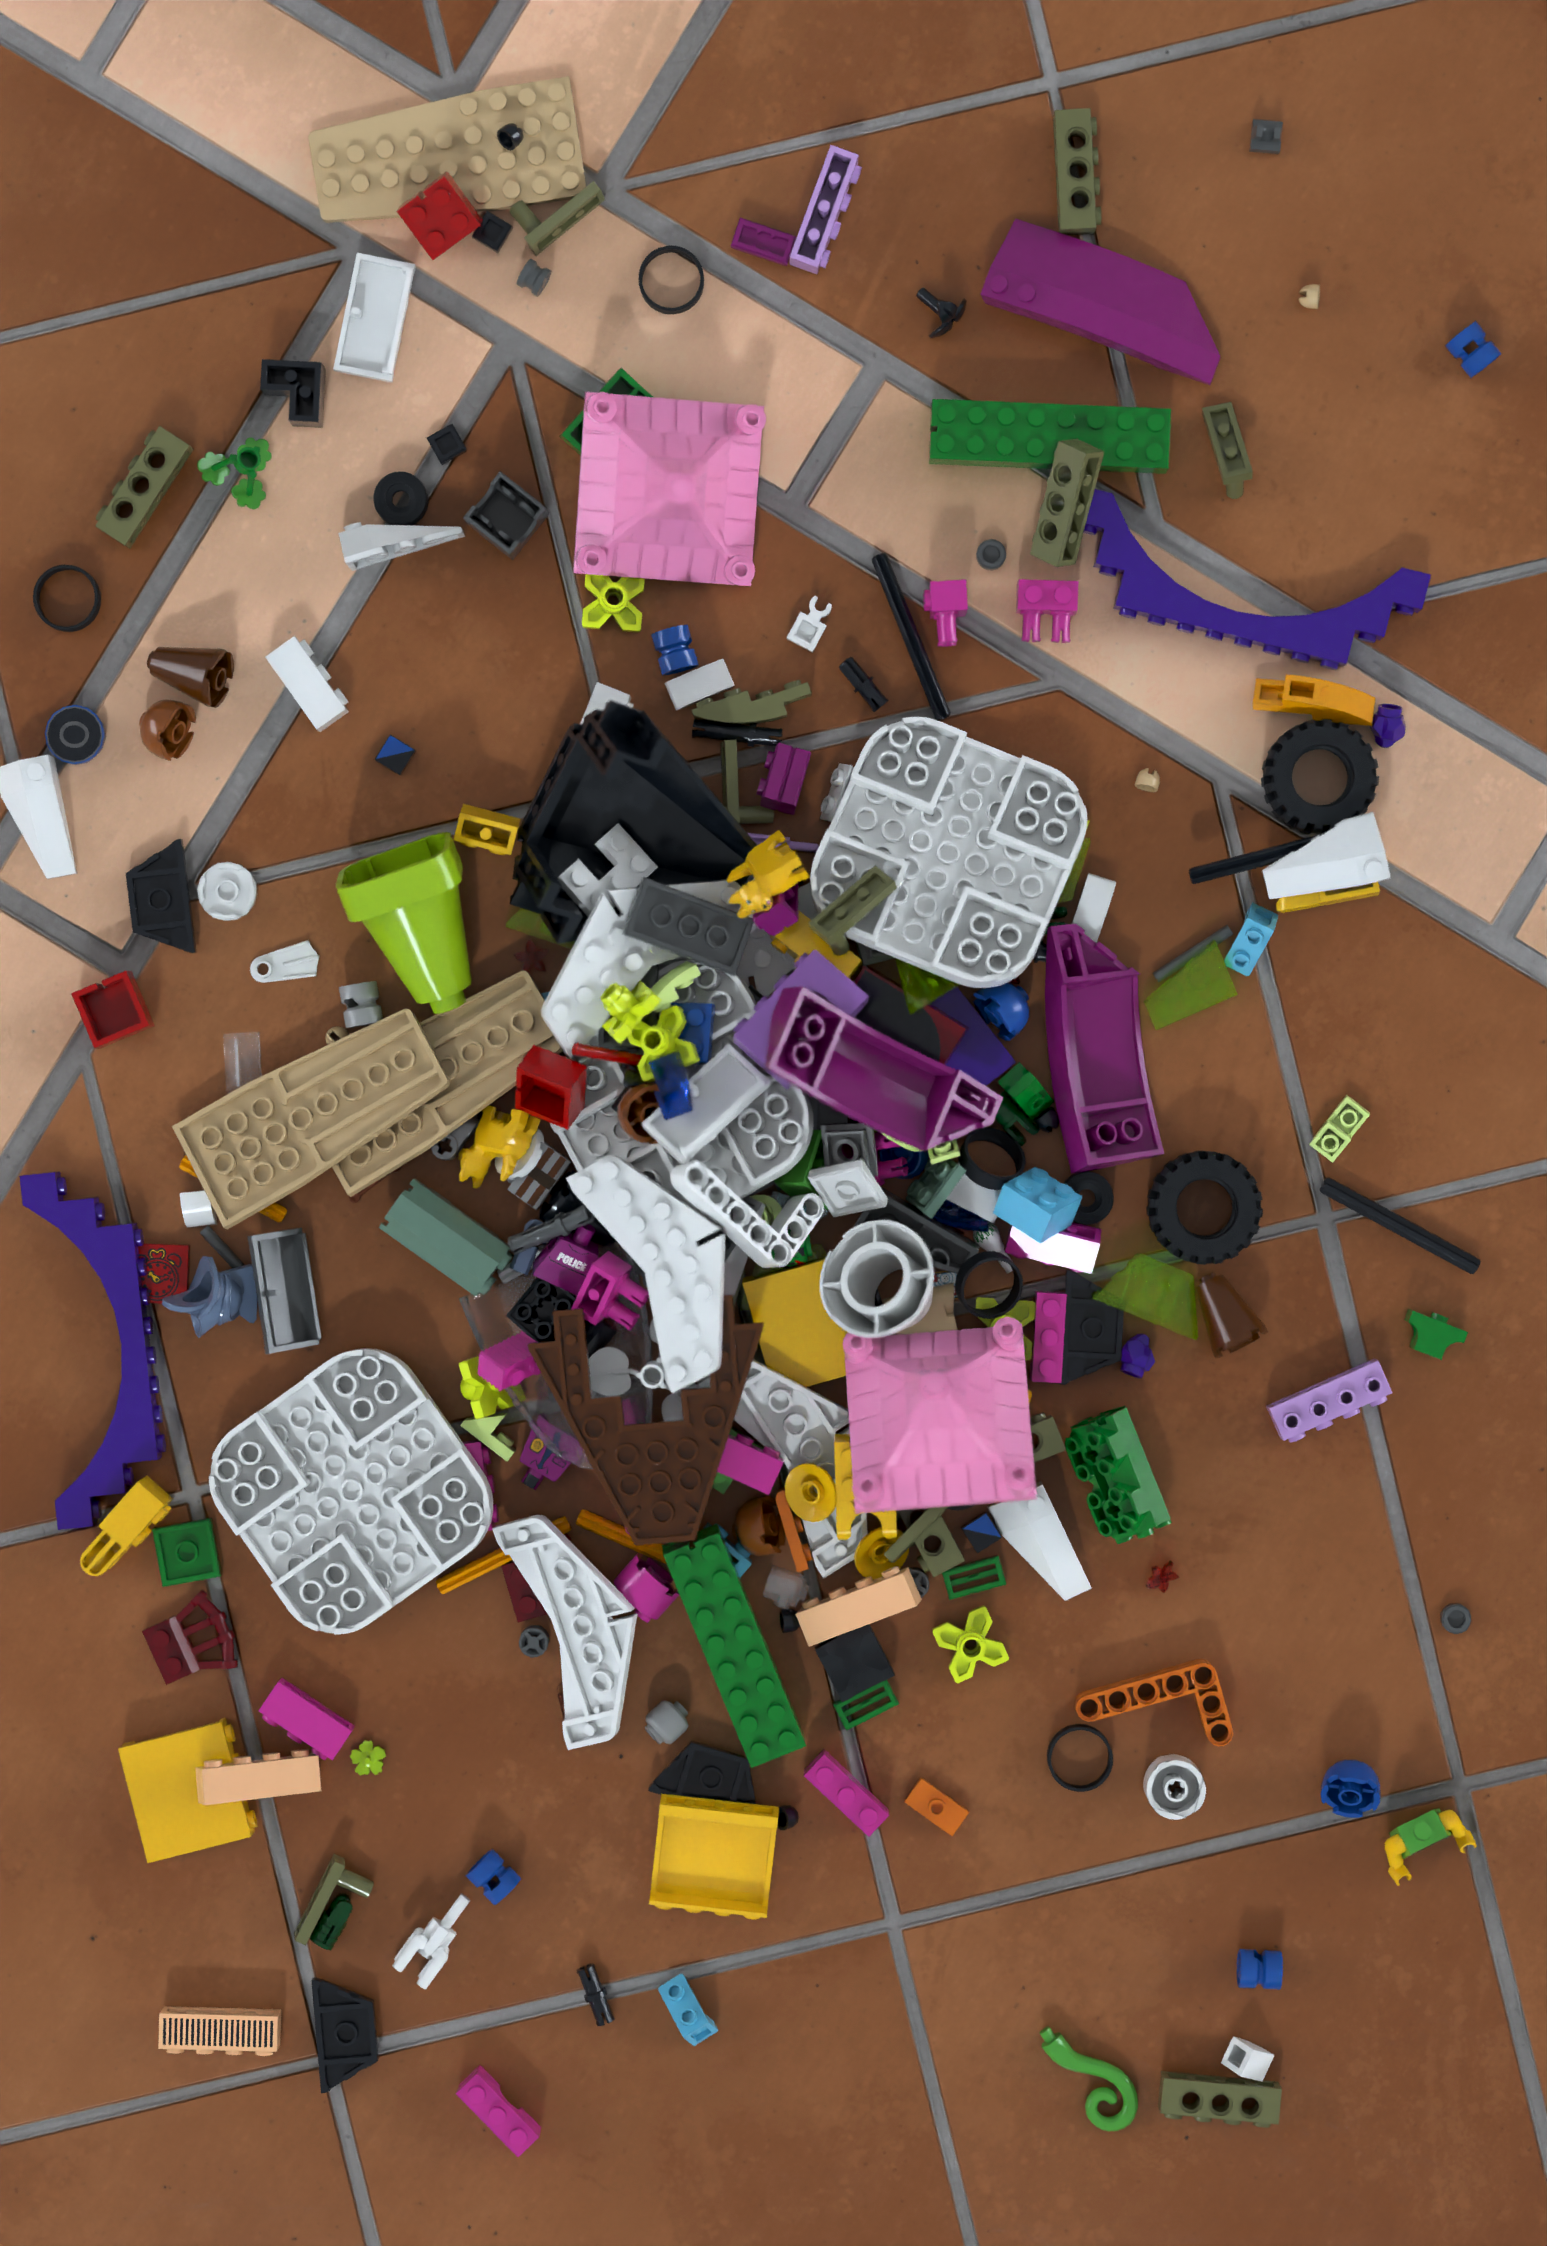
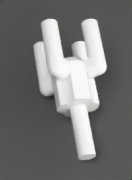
(431, 1943)

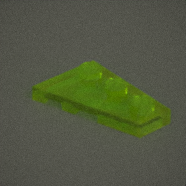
(1192, 989)

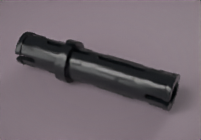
(740, 733)

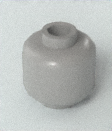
(666, 1722)

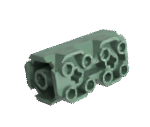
(447, 1238)

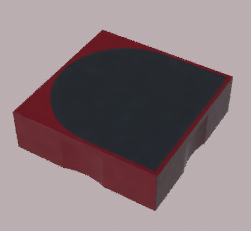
(925, 1031)

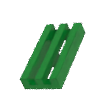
(977, 1588)
(870, 1714)

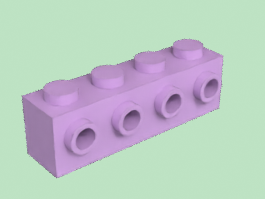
(824, 208)
(1329, 1399)

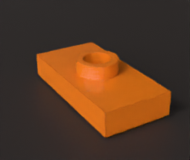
(936, 1806)

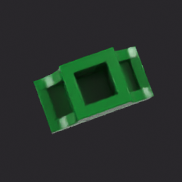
(1026, 1091)
(1433, 1333)

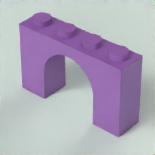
(817, 976)

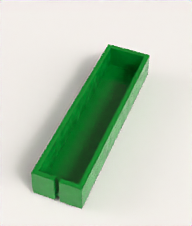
(1030, 432)
(734, 1646)

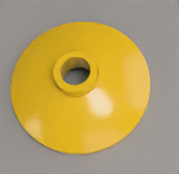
(802, 1495)
(870, 1556)

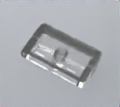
(241, 1059)

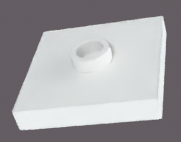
(847, 1188)

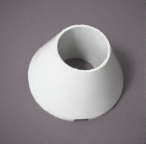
(860, 1264)

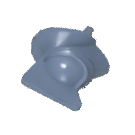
(216, 1296)

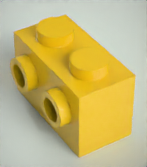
(486, 830)

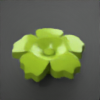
(368, 1758)

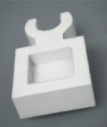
(808, 628)

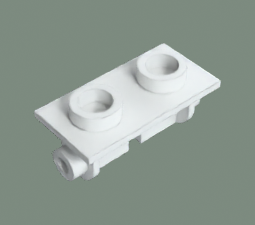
(839, 780)

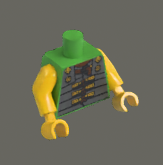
(1421, 1834)

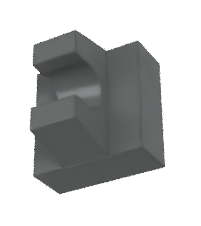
(1266, 136)

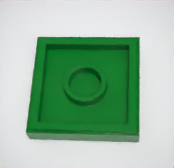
(187, 1552)

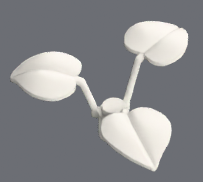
(611, 1377)

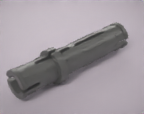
(562, 1224)

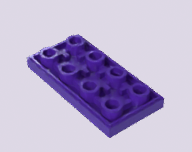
(979, 1051)

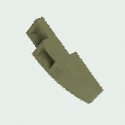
(739, 709)

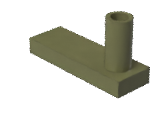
(543, 234)
(1228, 447)
(730, 792)
(851, 908)
(914, 1533)
(334, 1875)

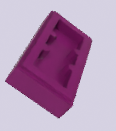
(763, 241)

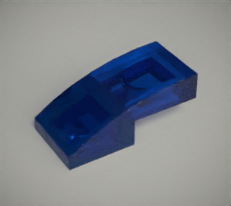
(673, 1085)
(960, 1218)

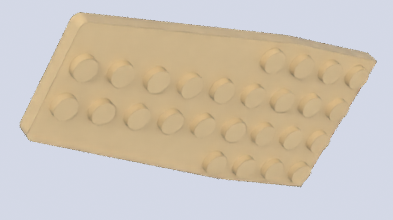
(386, 159)
(480, 1055)
(309, 1115)

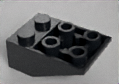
(535, 1315)

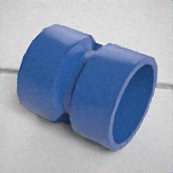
(1480, 357)
(674, 649)
(483, 1872)
(1259, 1969)

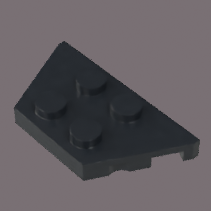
(162, 898)
(1091, 1330)
(707, 1774)
(343, 2032)

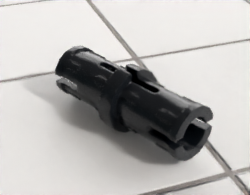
(595, 1994)

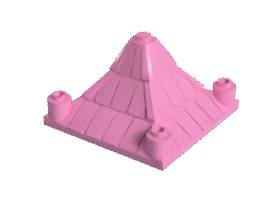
(668, 489)
(939, 1418)

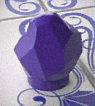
(1388, 725)
(1137, 1356)

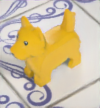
(771, 874)
(497, 1137)

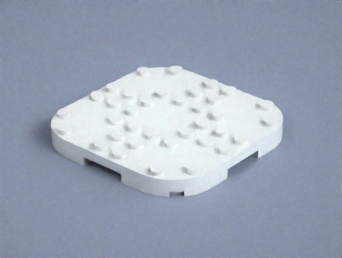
(968, 840)
(745, 1154)
(351, 1490)

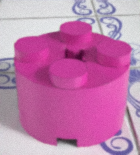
(646, 1587)

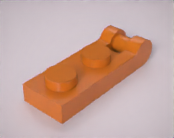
(793, 1527)

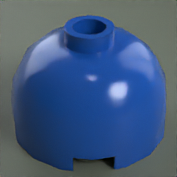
(1004, 1007)
(1351, 1788)

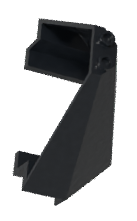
(626, 774)

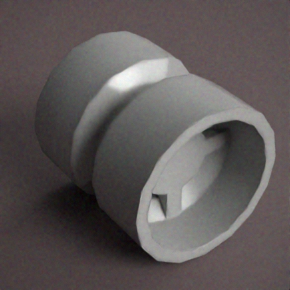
(360, 1004)

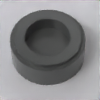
(991, 554)
(1455, 1618)

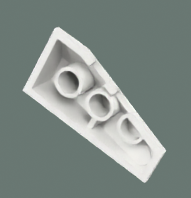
(379, 543)
(36, 804)
(1338, 859)
(1042, 1541)

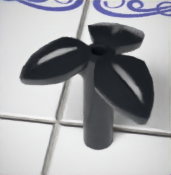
(945, 310)
(631, 1079)

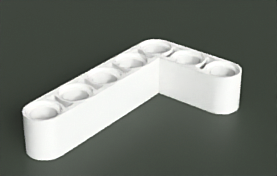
(745, 1218)

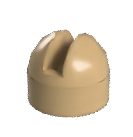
(1312, 296)
(1146, 781)
(339, 1031)

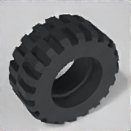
(1313, 736)
(1244, 1215)

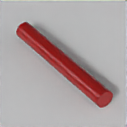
(606, 1054)

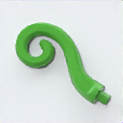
(1063, 2054)

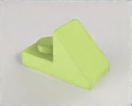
(483, 1431)

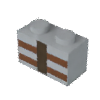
(542, 1179)

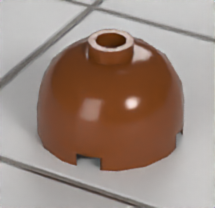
(166, 728)
(635, 1108)
(758, 1527)

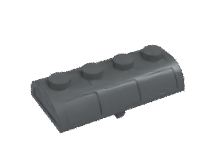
(284, 1290)

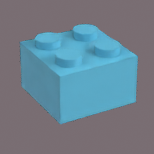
(1037, 1204)

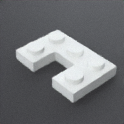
(629, 868)

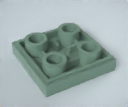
(934, 1186)

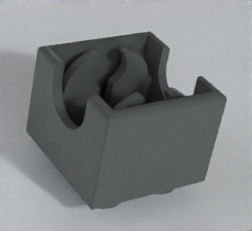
(506, 516)

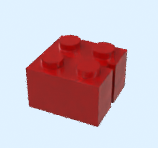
(441, 216)
(112, 1011)
(550, 1087)

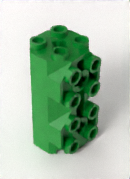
(1124, 1489)

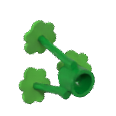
(248, 460)

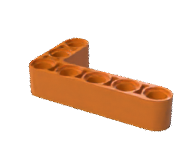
(1162, 1693)

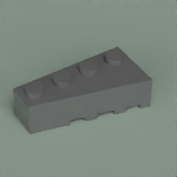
(946, 1246)

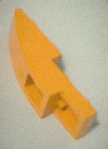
(1314, 697)

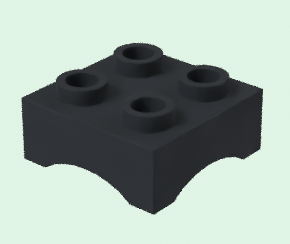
(854, 1661)

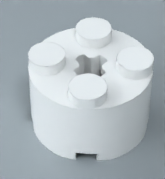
(1182, 1801)

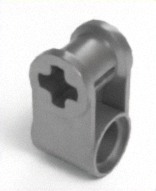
(458, 1139)

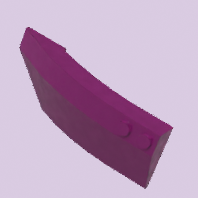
(1101, 299)
(1096, 1054)
(873, 1074)

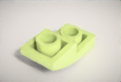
(678, 977)
(1339, 1128)
(944, 1151)

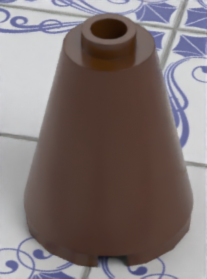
(194, 671)
(1226, 1315)

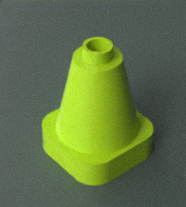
(414, 915)

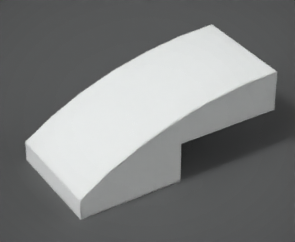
(699, 684)
(1094, 905)

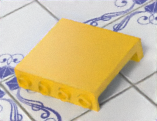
(797, 1331)
(165, 1795)
(713, 1856)

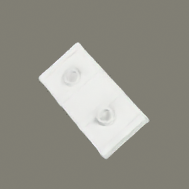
(374, 317)
(718, 1095)

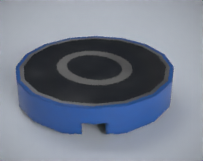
(75, 734)

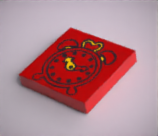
(166, 1269)

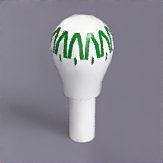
(992, 1242)

